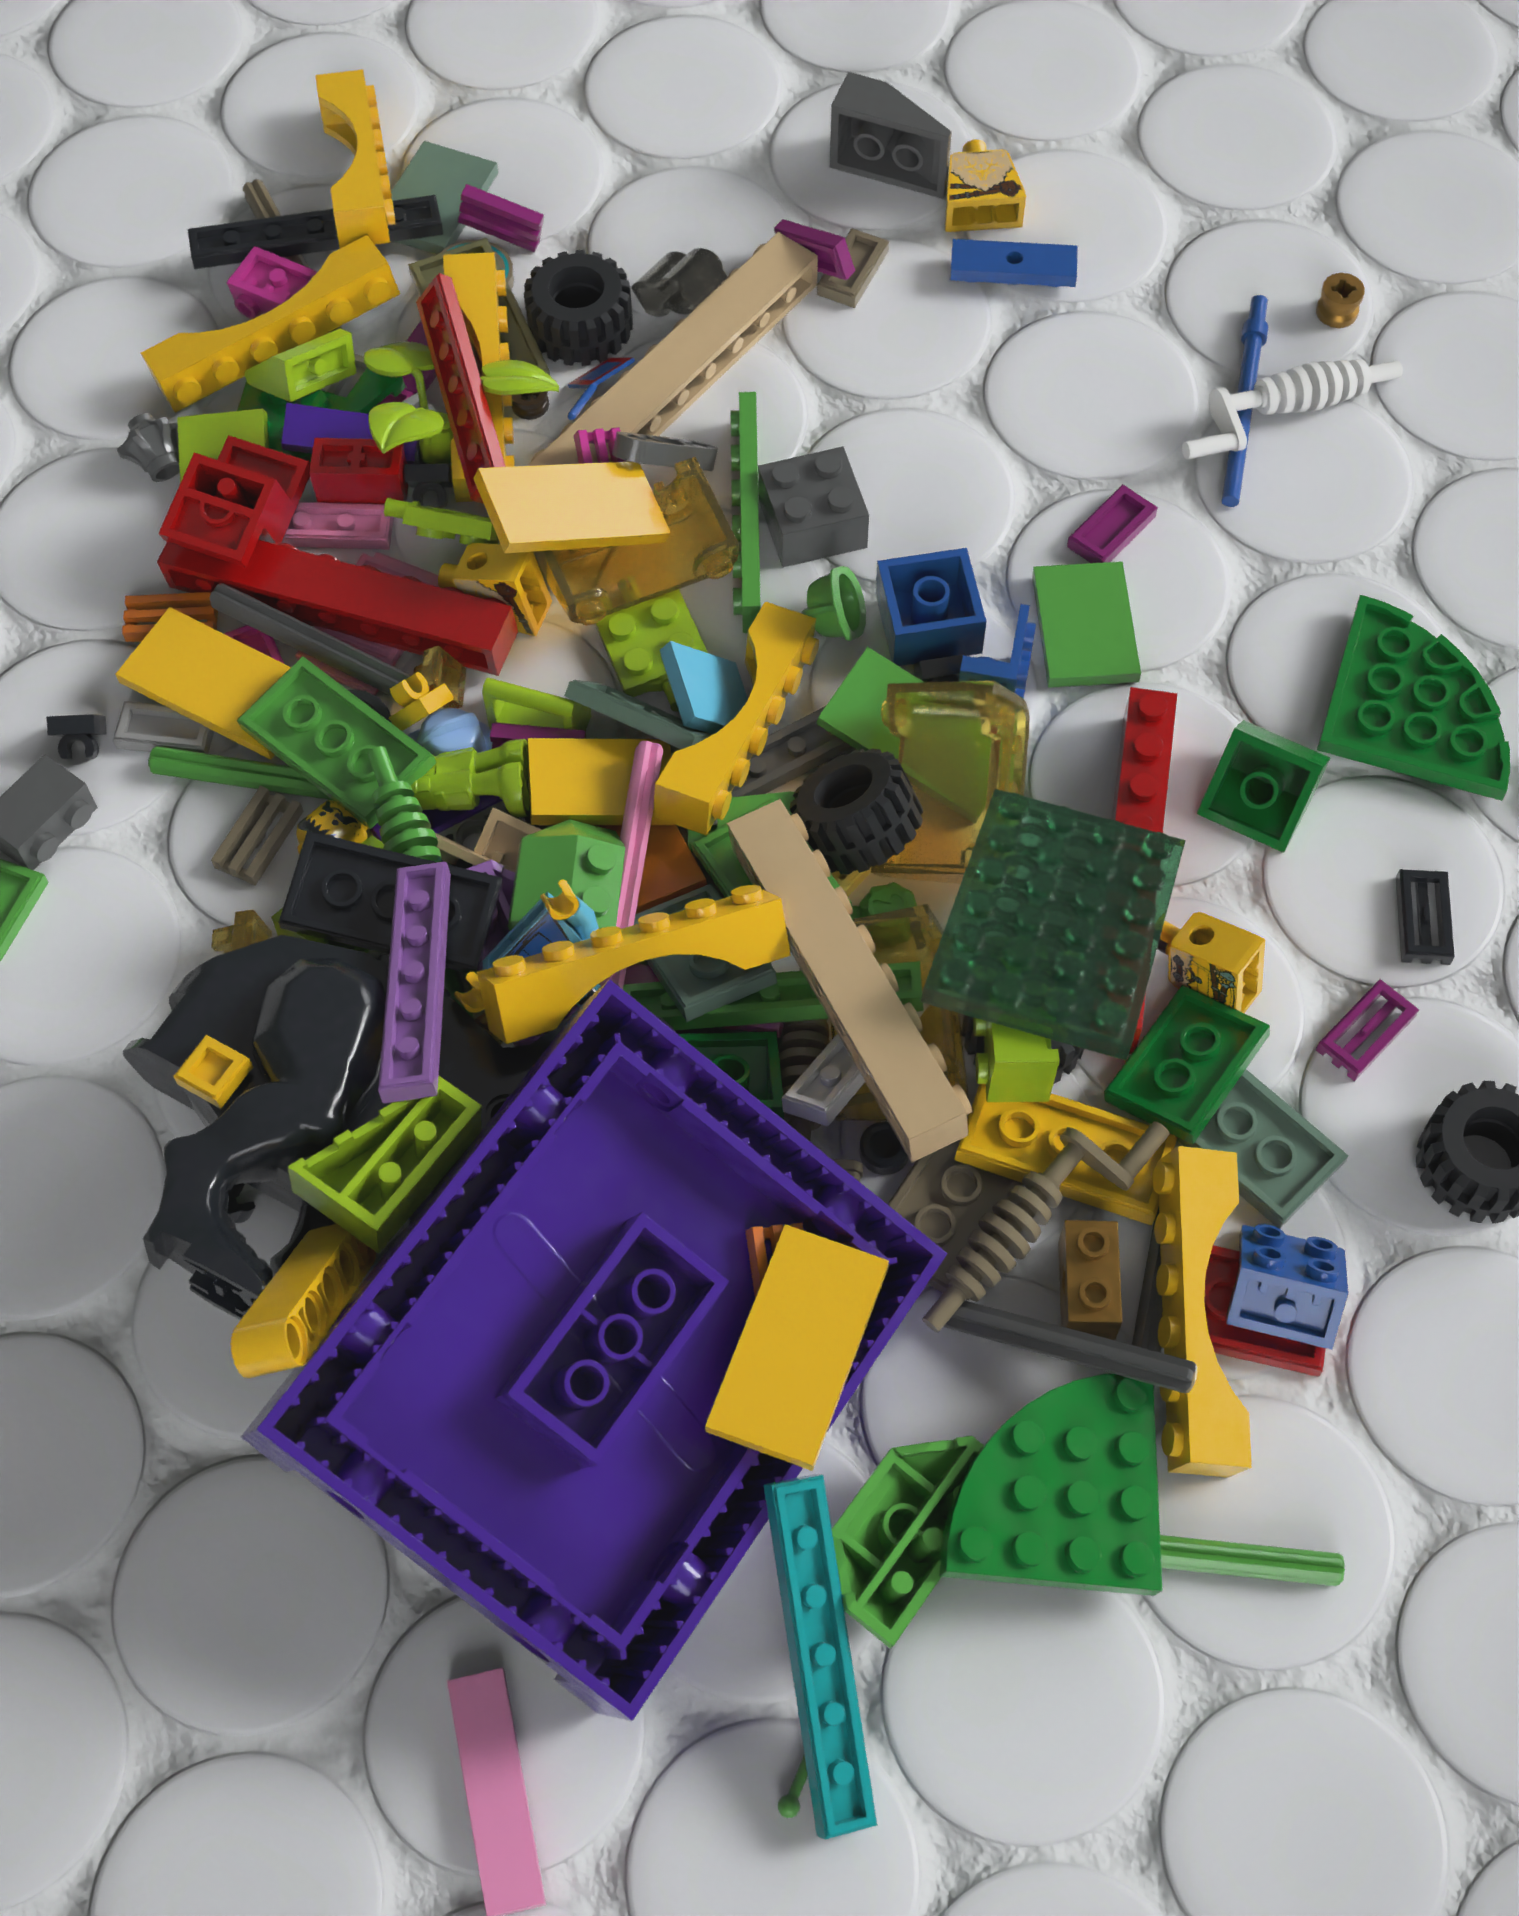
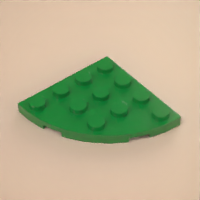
(1414, 706)
(1064, 1494)

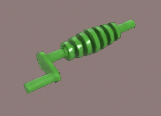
(405, 829)

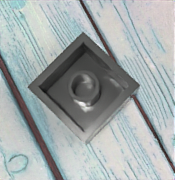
(813, 506)

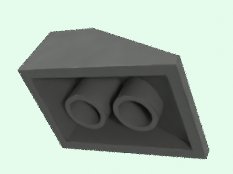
(888, 137)

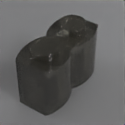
(679, 282)

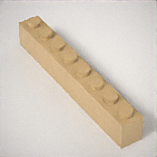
(851, 984)

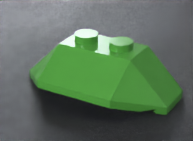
(572, 851)
(895, 1532)

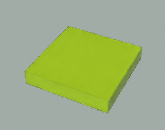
(208, 433)

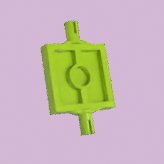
(442, 523)
(637, 635)

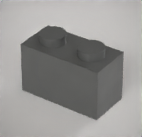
(42, 812)

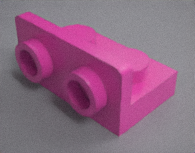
(266, 282)

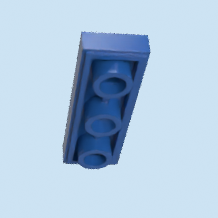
(1014, 263)

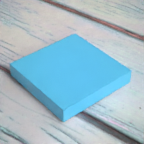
(704, 687)

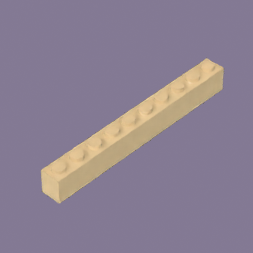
(697, 348)

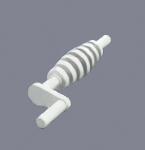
(1295, 390)

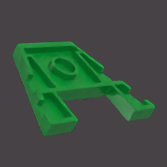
(365, 395)

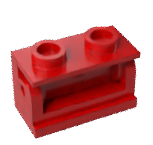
(357, 471)

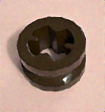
(532, 408)

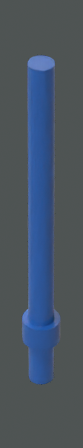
(1253, 337)

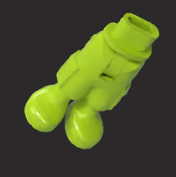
(465, 775)

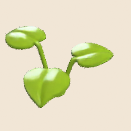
(402, 423)

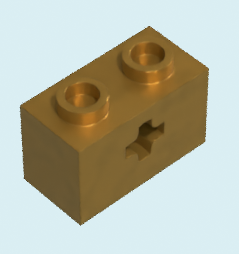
(1090, 1277)

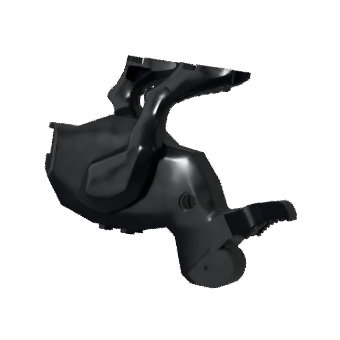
(315, 1045)

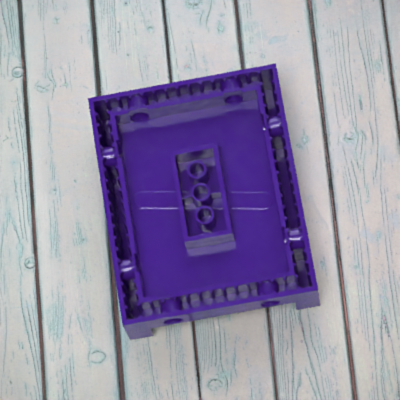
(551, 1337)

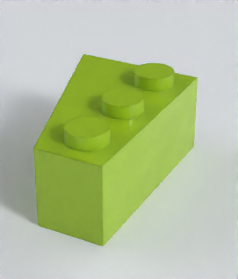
(1014, 1064)
(389, 1165)

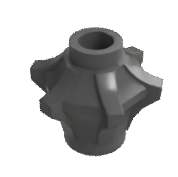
(152, 446)

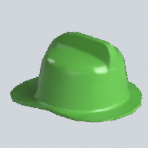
(837, 604)

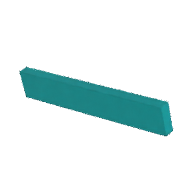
(820, 1656)

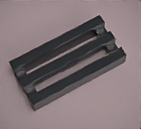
(1425, 950)

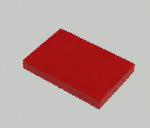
(1246, 1343)

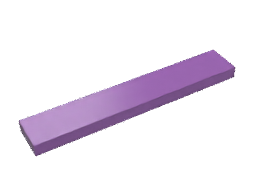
(415, 984)

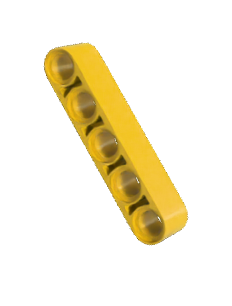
(300, 1302)

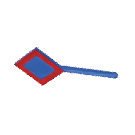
(593, 378)

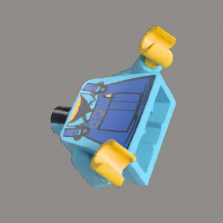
(546, 922)

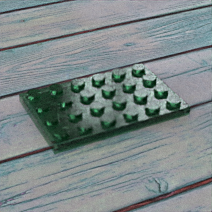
(1056, 924)

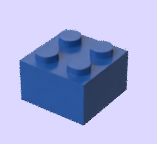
(930, 606)

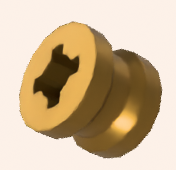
(1340, 300)

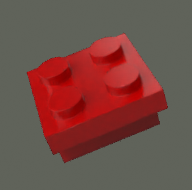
(235, 500)

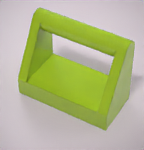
(306, 367)
(526, 706)

